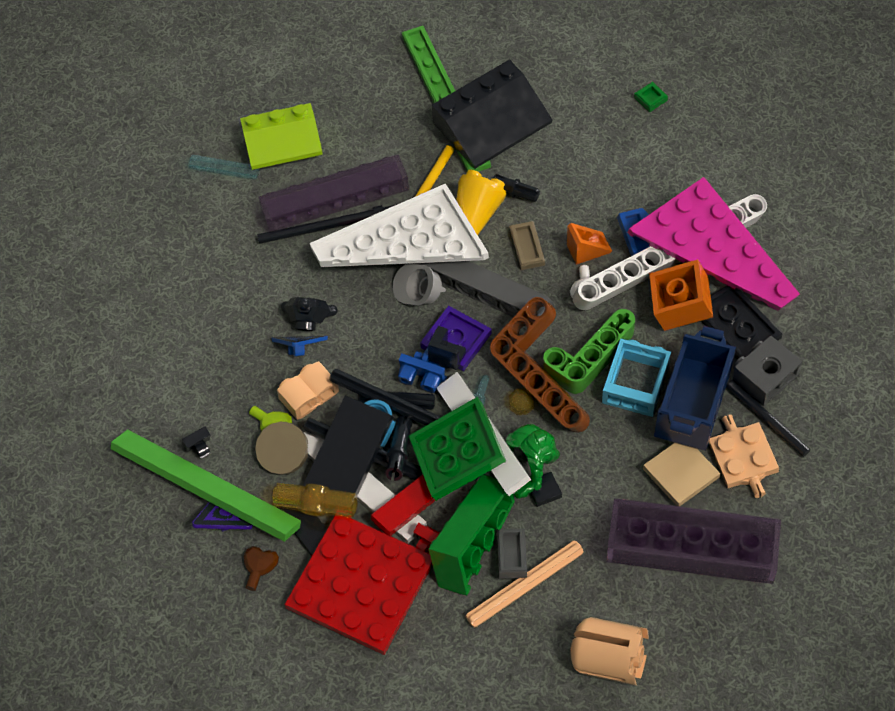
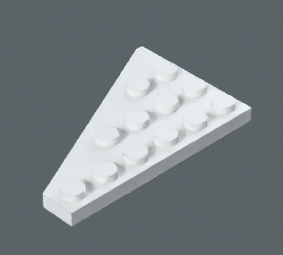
(412, 232)

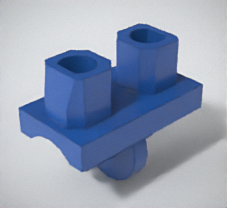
(420, 366)

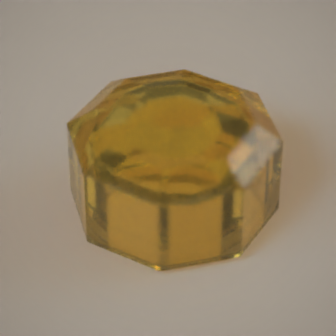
(521, 402)

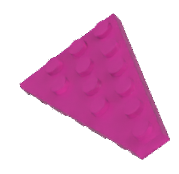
(705, 229)

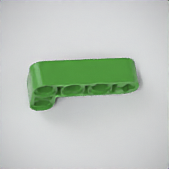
(593, 349)

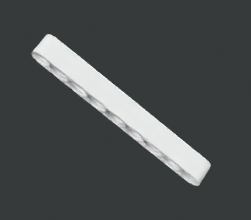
(641, 269)

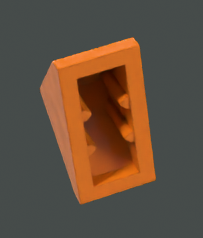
(586, 243)

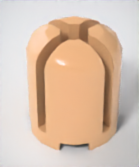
(609, 650)

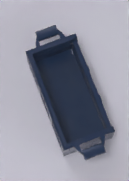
(695, 389)

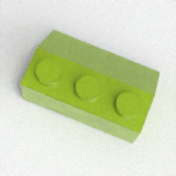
(281, 136)

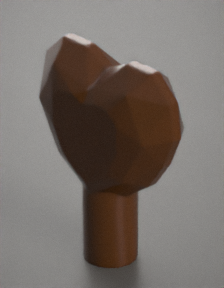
(258, 564)

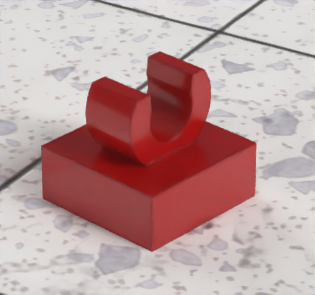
(428, 535)

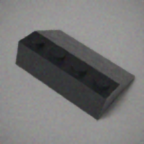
(490, 114)

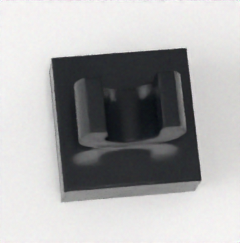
(197, 441)

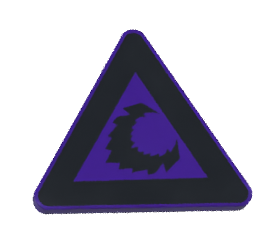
(217, 518)

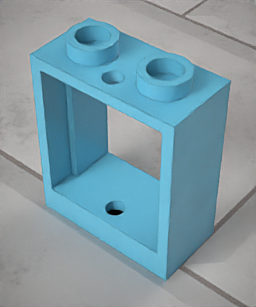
(630, 398)

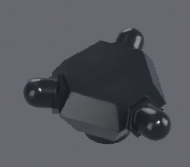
(307, 312)

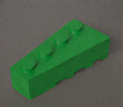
(469, 534)

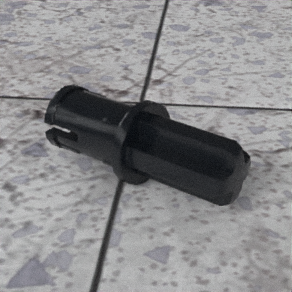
(519, 189)

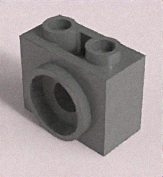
(766, 356)

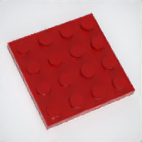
(360, 583)

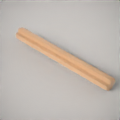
(523, 585)

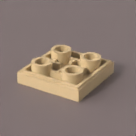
(681, 472)

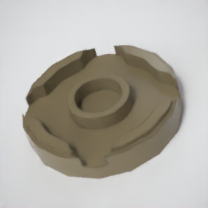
(282, 448)

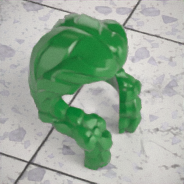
(540, 450)

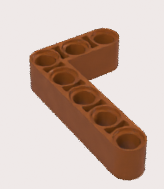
(533, 371)

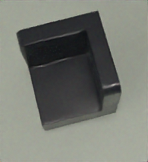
(444, 352)

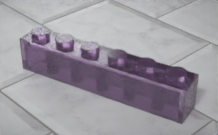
(334, 193)

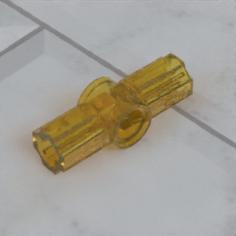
(315, 500)

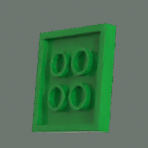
(457, 448)

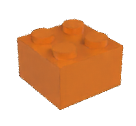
(681, 295)

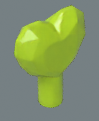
(269, 418)

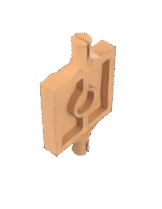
(743, 455)

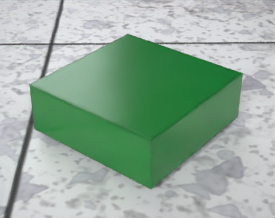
(651, 97)

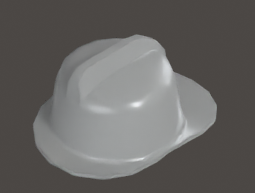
(417, 285)

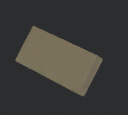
(527, 245)

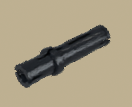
(397, 454)

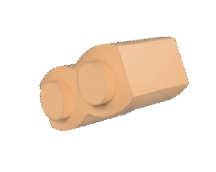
(307, 390)

